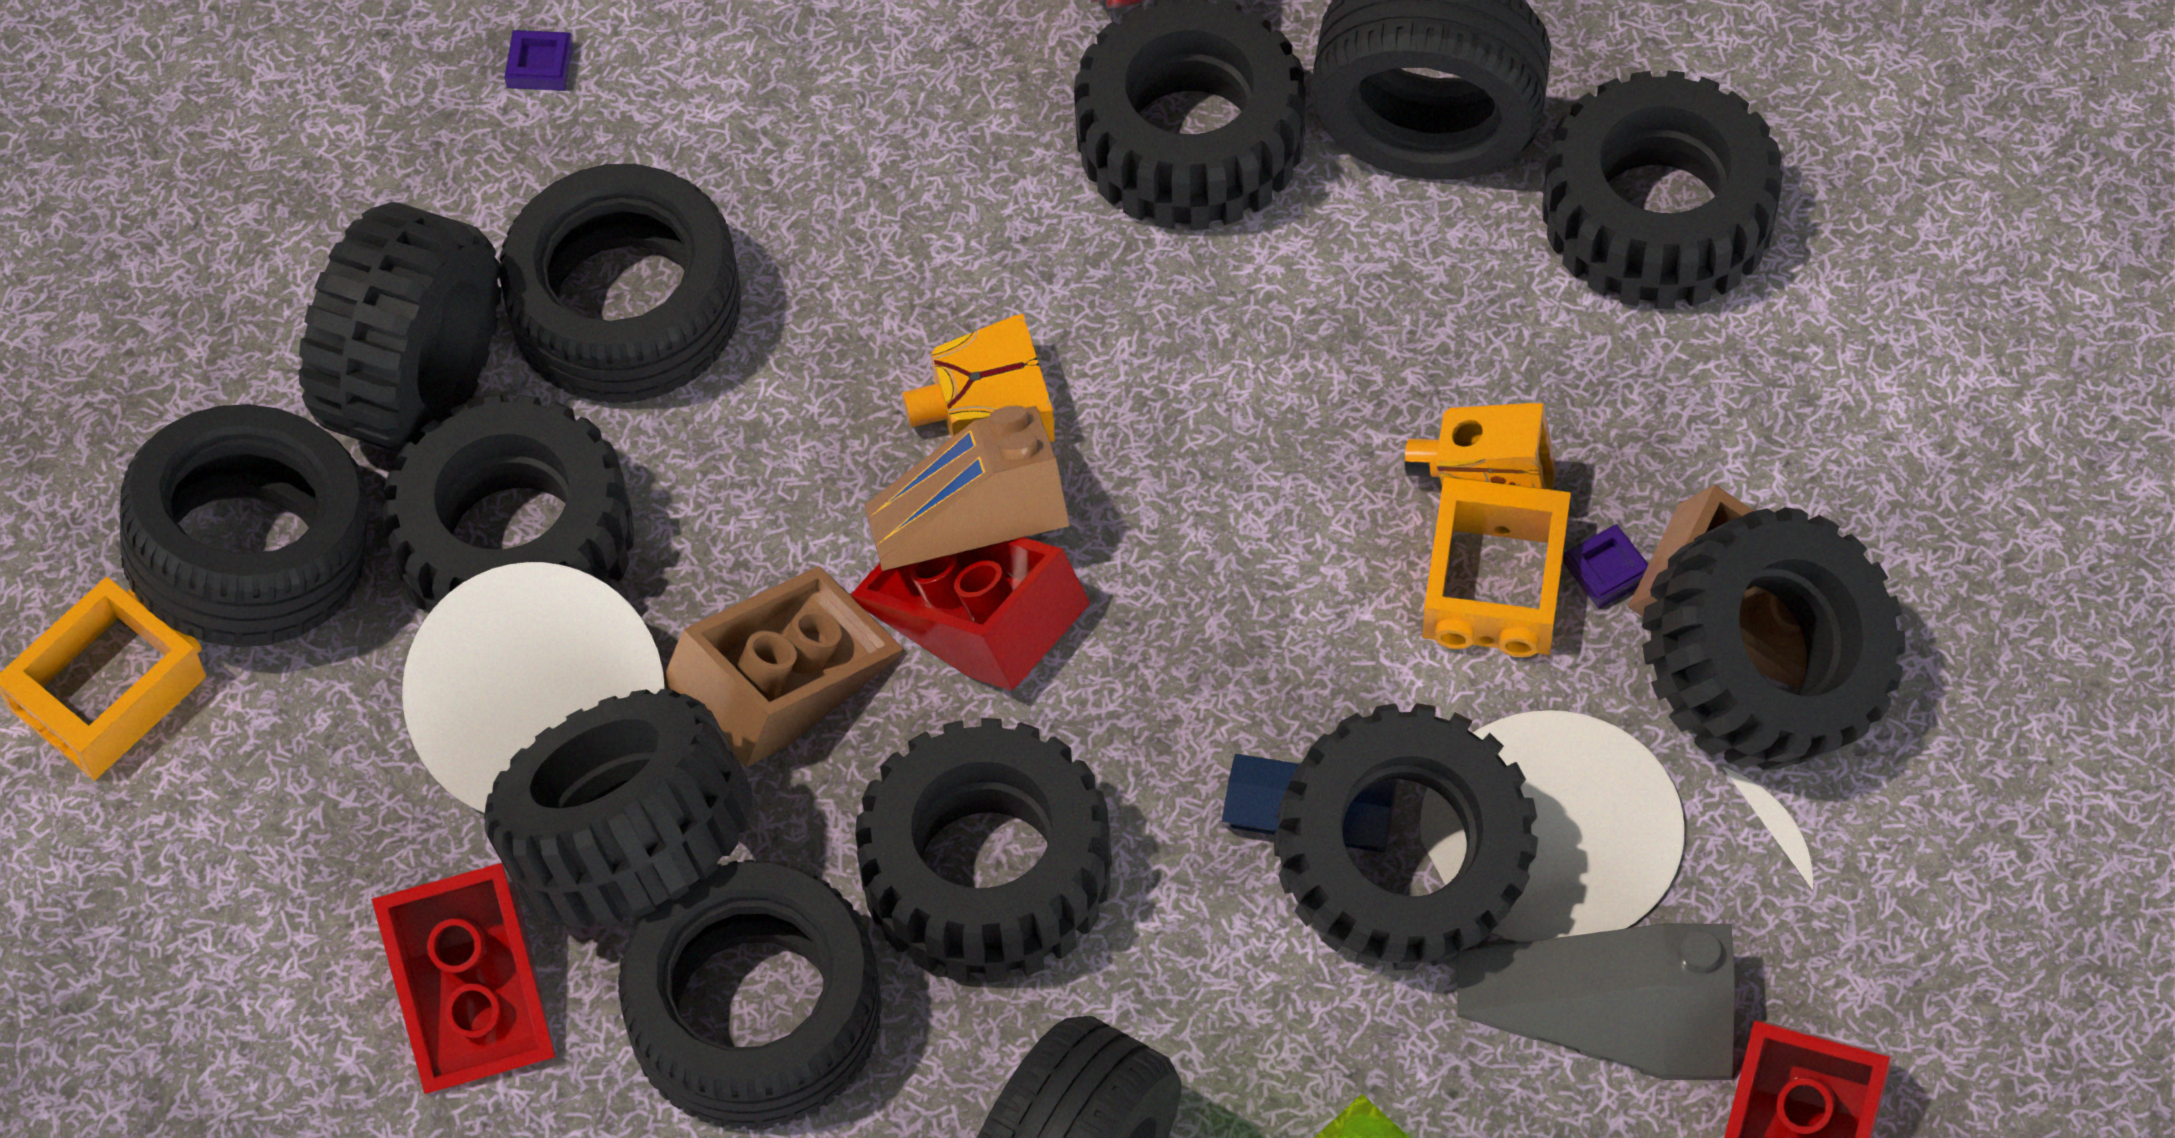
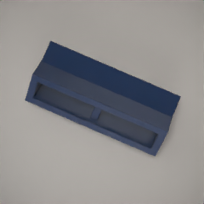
(1260, 783)

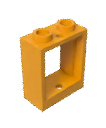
(1506, 513)
(130, 716)

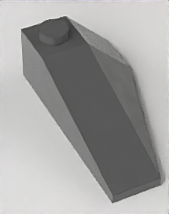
(1628, 995)

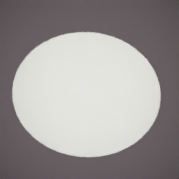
(513, 659)
(1602, 826)

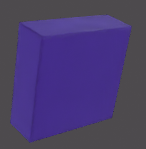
(538, 60)
(1606, 566)

